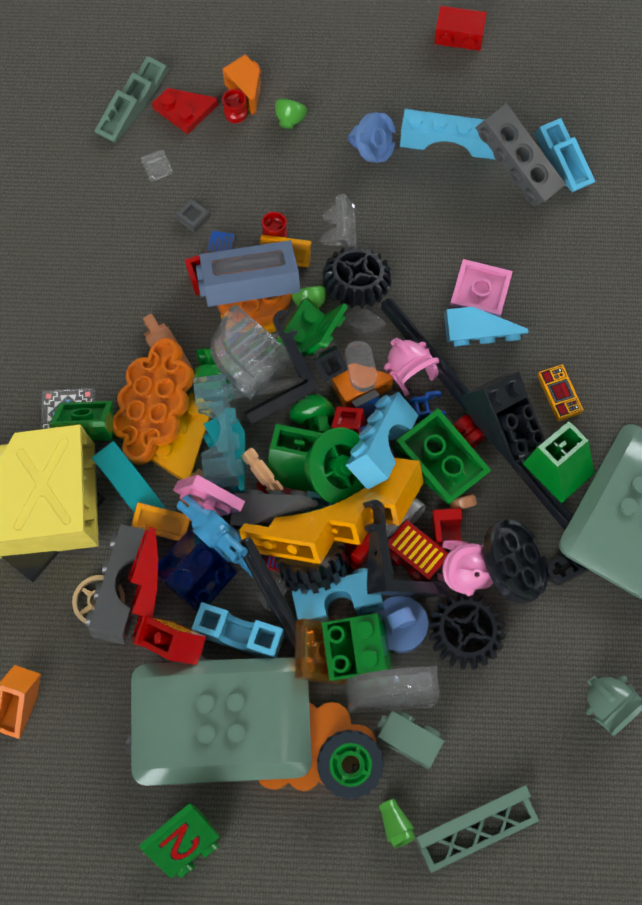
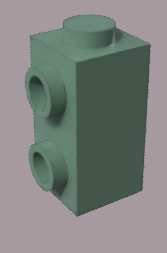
(409, 739)

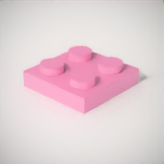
(481, 287)
(209, 495)

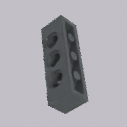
(532, 157)

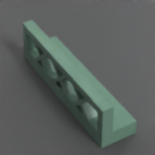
(472, 817)

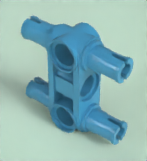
(215, 532)

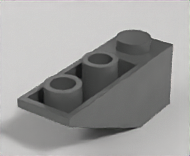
(263, 508)

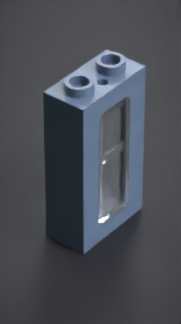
(248, 273)

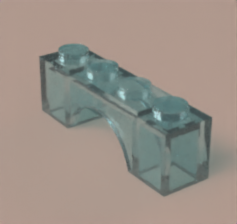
(213, 400)

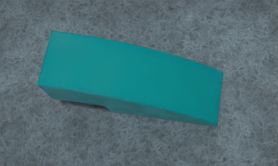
(125, 477)

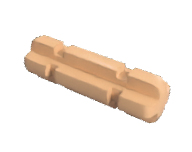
(261, 470)

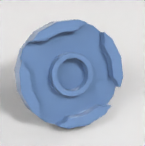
(373, 137)
(405, 623)

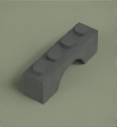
(110, 616)

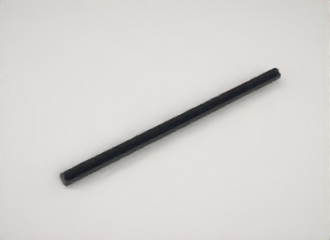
(457, 389)

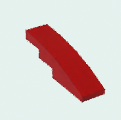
(145, 574)

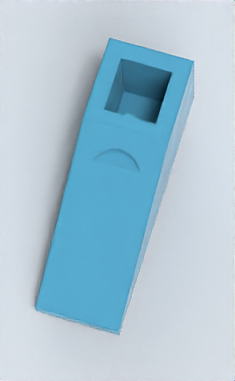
(475, 324)

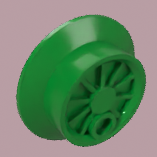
(327, 465)

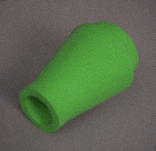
(397, 826)

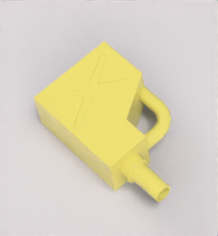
(48, 491)

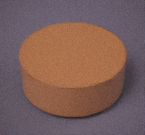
(464, 501)

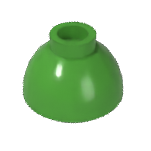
(289, 112)
(314, 295)

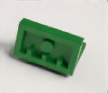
(313, 327)

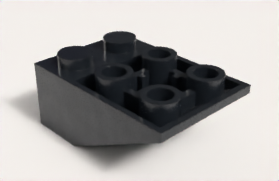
(506, 416)

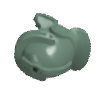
(612, 702)

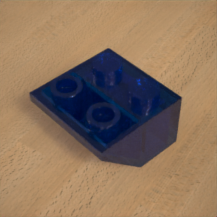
(194, 571)

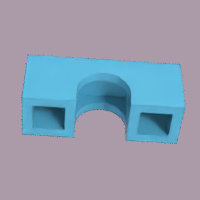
(351, 587)
(249, 637)

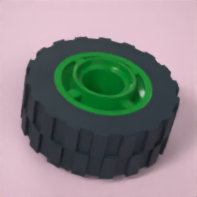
(352, 783)

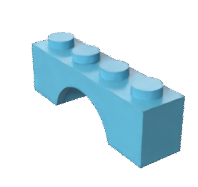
(424, 128)
(372, 456)

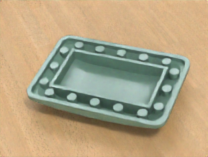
(608, 521)
(219, 722)

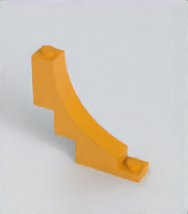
(312, 534)

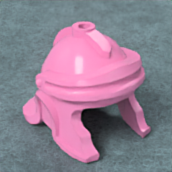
(407, 359)
(461, 566)

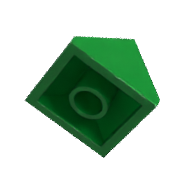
(93, 416)

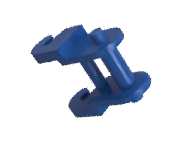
(415, 401)

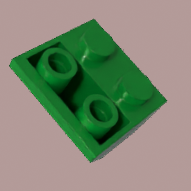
(288, 456)
(562, 462)
(356, 646)

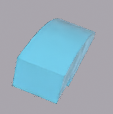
(564, 155)

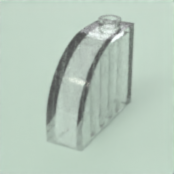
(247, 352)
(393, 689)

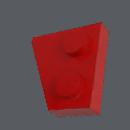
(184, 108)

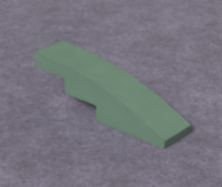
(133, 99)

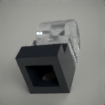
(330, 362)

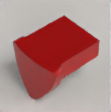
(358, 553)

